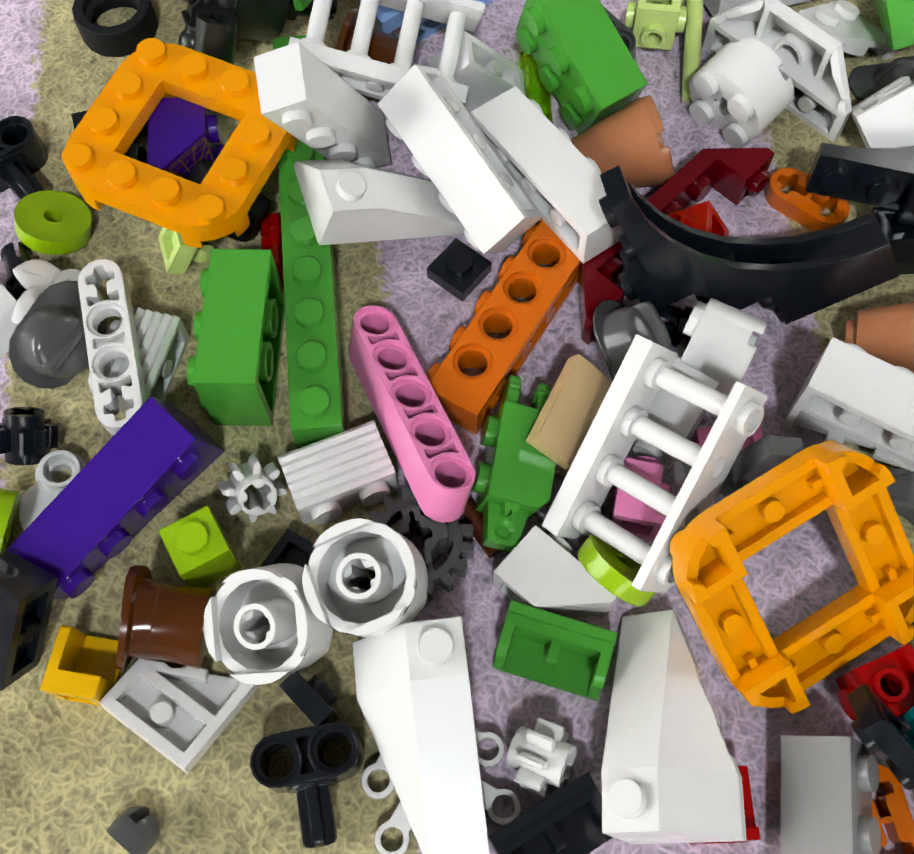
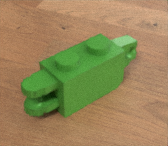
(514, 475)

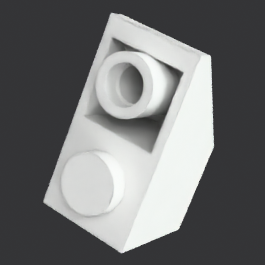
(550, 578)

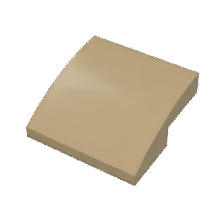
(569, 412)

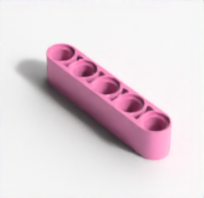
(410, 415)

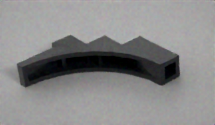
(866, 176)
(794, 273)

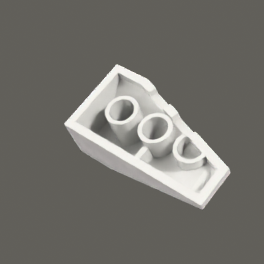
(423, 724)
(663, 749)

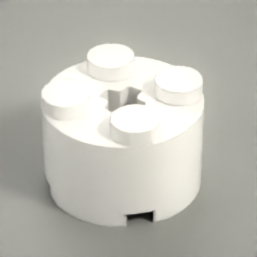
(740, 90)
(720, 342)
(339, 566)
(264, 625)

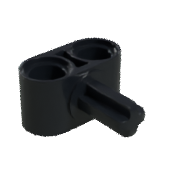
(20, 156)
(309, 775)

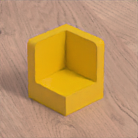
(81, 667)

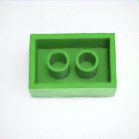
(580, 58)
(238, 337)

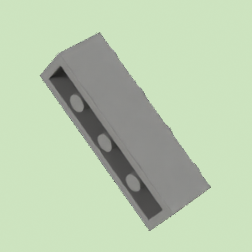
(827, 796)

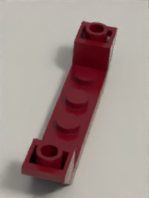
(726, 170)

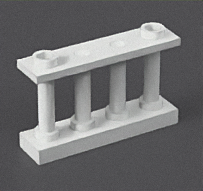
(378, 78)
(616, 426)

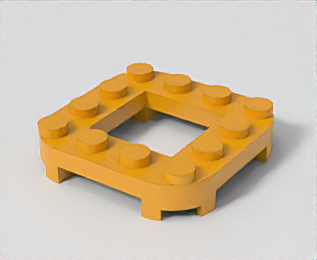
(194, 210)
(718, 540)

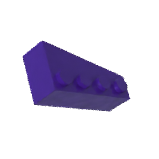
(116, 495)

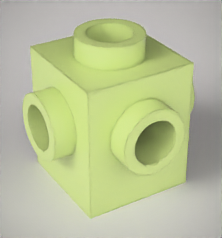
(655, 22)

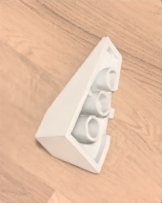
(370, 203)

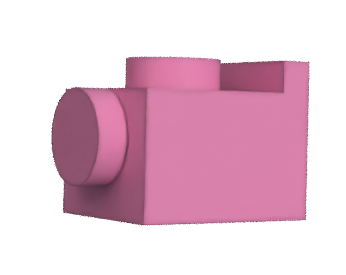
(631, 512)

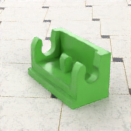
(554, 650)

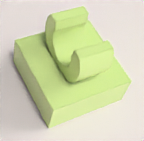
(179, 256)

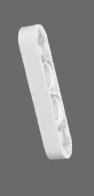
(107, 347)

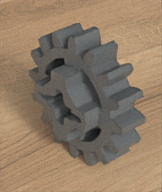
(436, 536)

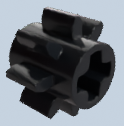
(26, 435)

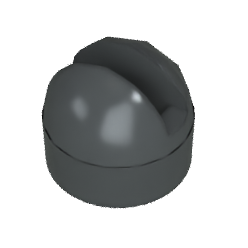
(135, 829)

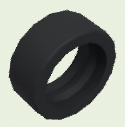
(117, 39)

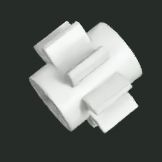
(243, 498)
(542, 757)

